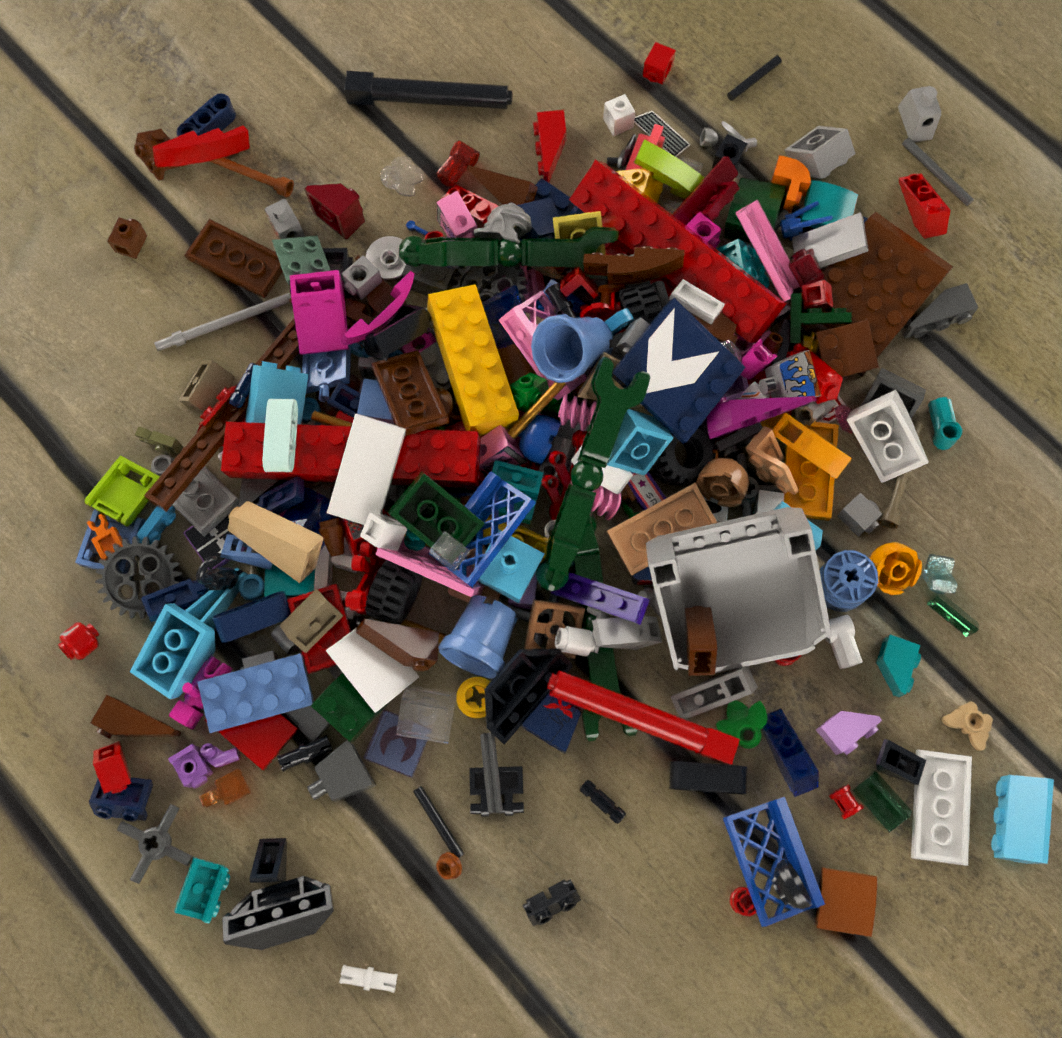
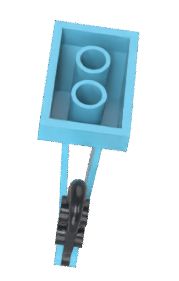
(186, 638)

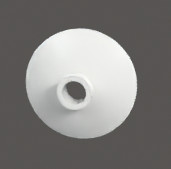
(384, 250)

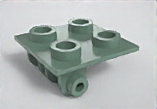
(300, 256)

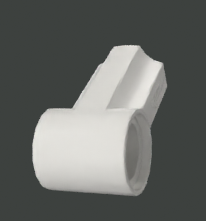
(844, 642)

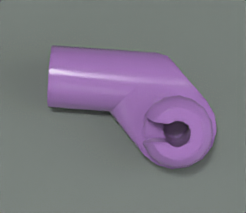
(217, 757)

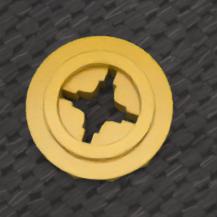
(466, 691)

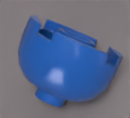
(537, 438)

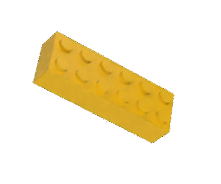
(472, 360)

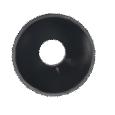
(790, 886)

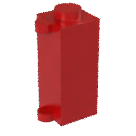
(828, 379)

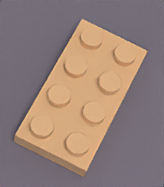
(676, 513)

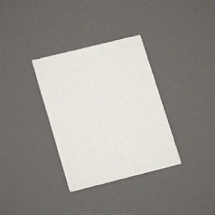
(371, 670)

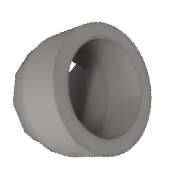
(708, 138)

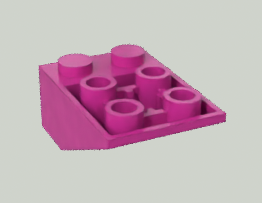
(319, 311)

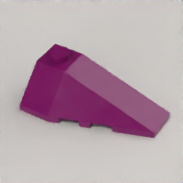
(741, 413)

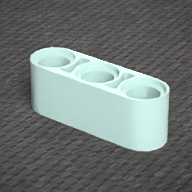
(280, 435)

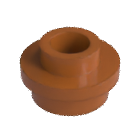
(449, 866)

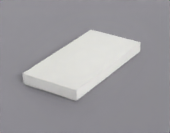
(366, 469)
(942, 809)

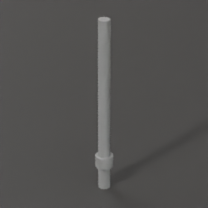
(179, 338)

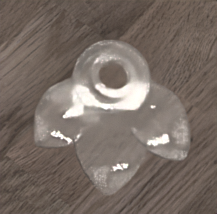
(404, 176)

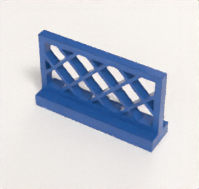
(483, 503)
(789, 847)

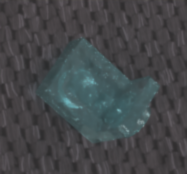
(938, 574)

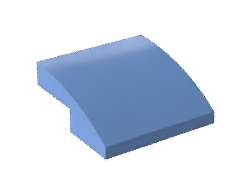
(373, 403)

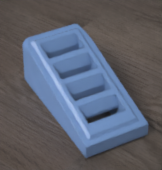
(244, 557)

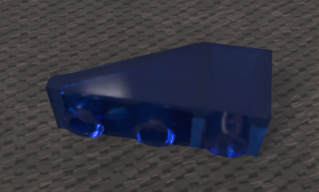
(790, 754)

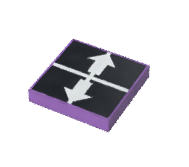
(212, 543)

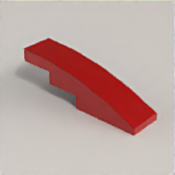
(197, 149)

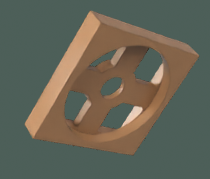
(544, 628)

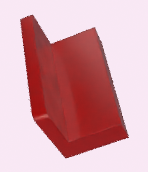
(575, 279)

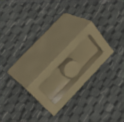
(206, 385)
(310, 621)

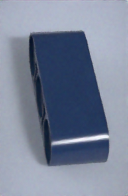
(214, 114)
(252, 616)

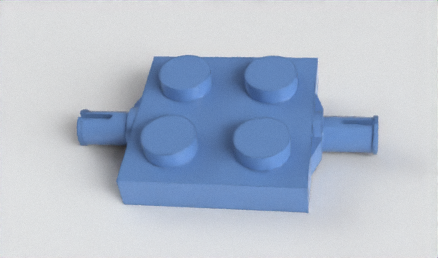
(326, 371)

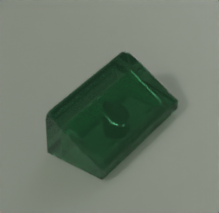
(953, 614)
(882, 801)

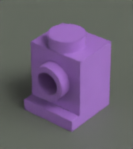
(200, 771)

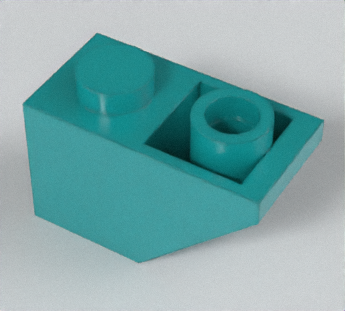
(896, 663)

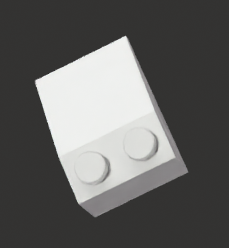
(887, 436)

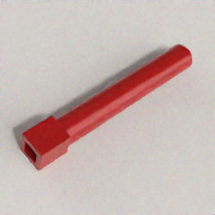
(643, 717)

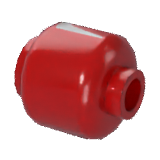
(78, 641)

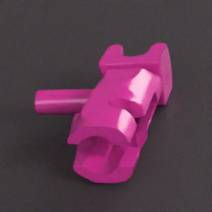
(188, 712)

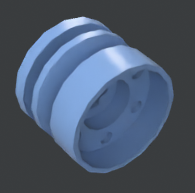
(846, 595)

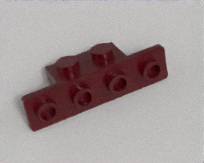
(711, 194)

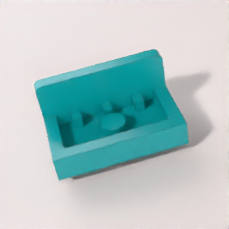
(202, 890)

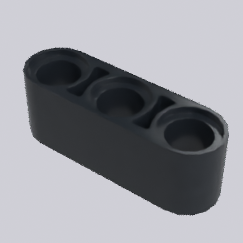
(708, 777)

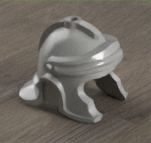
(505, 222)

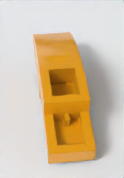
(808, 443)

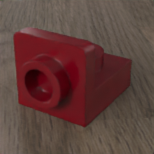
(805, 267)

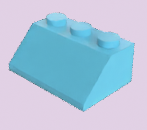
(1023, 819)

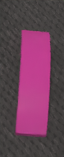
(361, 329)

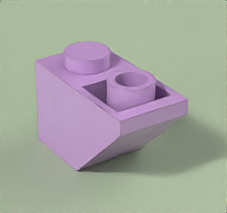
(846, 728)

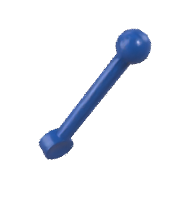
(412, 226)

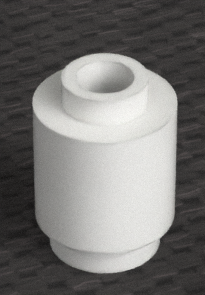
(575, 641)

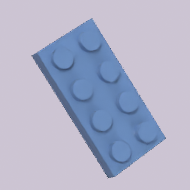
(255, 693)

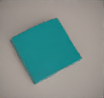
(832, 200)
(521, 478)
(278, 581)

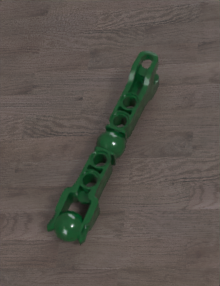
(490, 251)
(588, 472)
(601, 664)

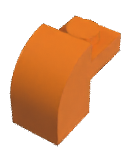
(795, 177)

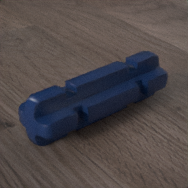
(243, 388)

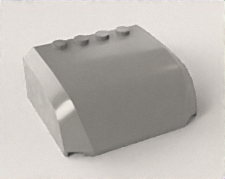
(755, 577)

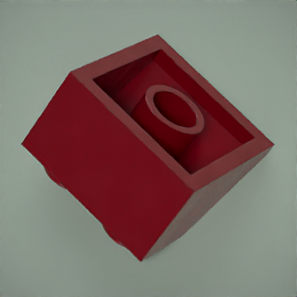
(336, 207)

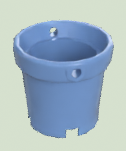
(569, 346)
(480, 637)

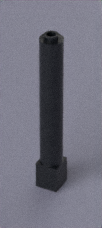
(365, 89)

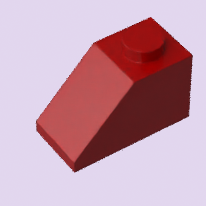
(111, 768)

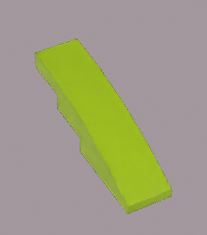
(668, 169)

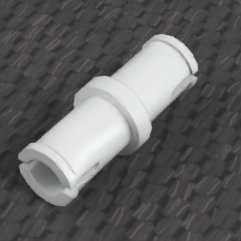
(368, 978)

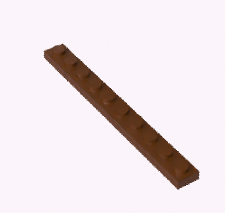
(211, 436)

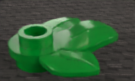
(742, 719)

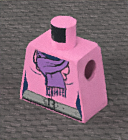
(455, 217)
(501, 447)

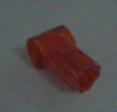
(457, 163)

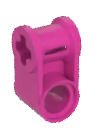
(756, 360)

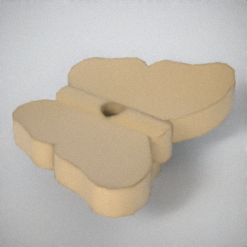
(962, 718)

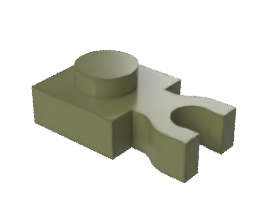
(163, 443)

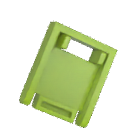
(120, 496)

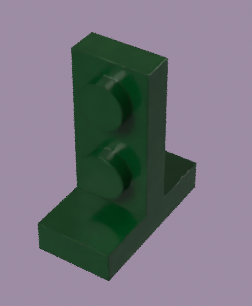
(813, 317)

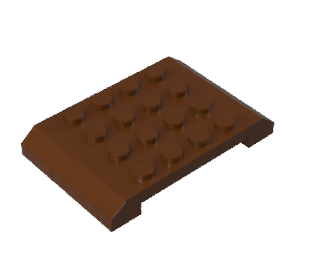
(882, 283)

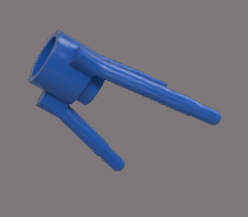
(791, 227)

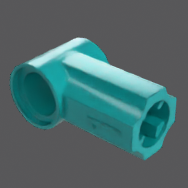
(944, 421)

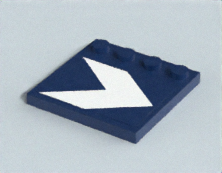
(685, 370)

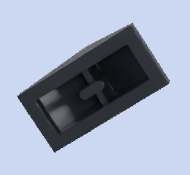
(900, 763)
(270, 861)

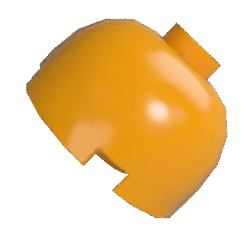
(896, 567)

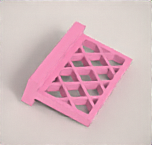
(768, 248)
(522, 331)
(429, 567)

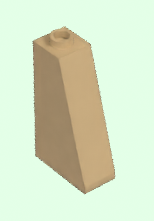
(277, 539)

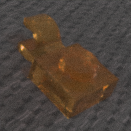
(229, 789)

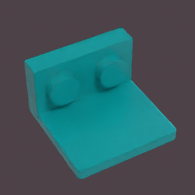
(746, 258)

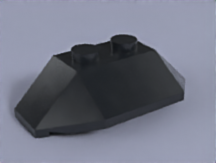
(520, 689)
(278, 914)

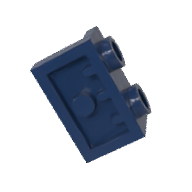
(125, 804)

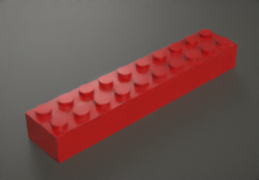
(646, 223)
(443, 455)

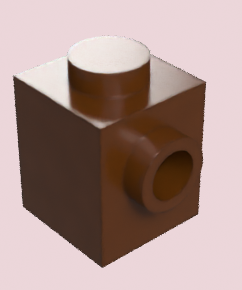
(127, 237)

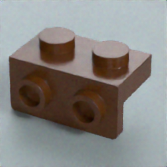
(144, 150)

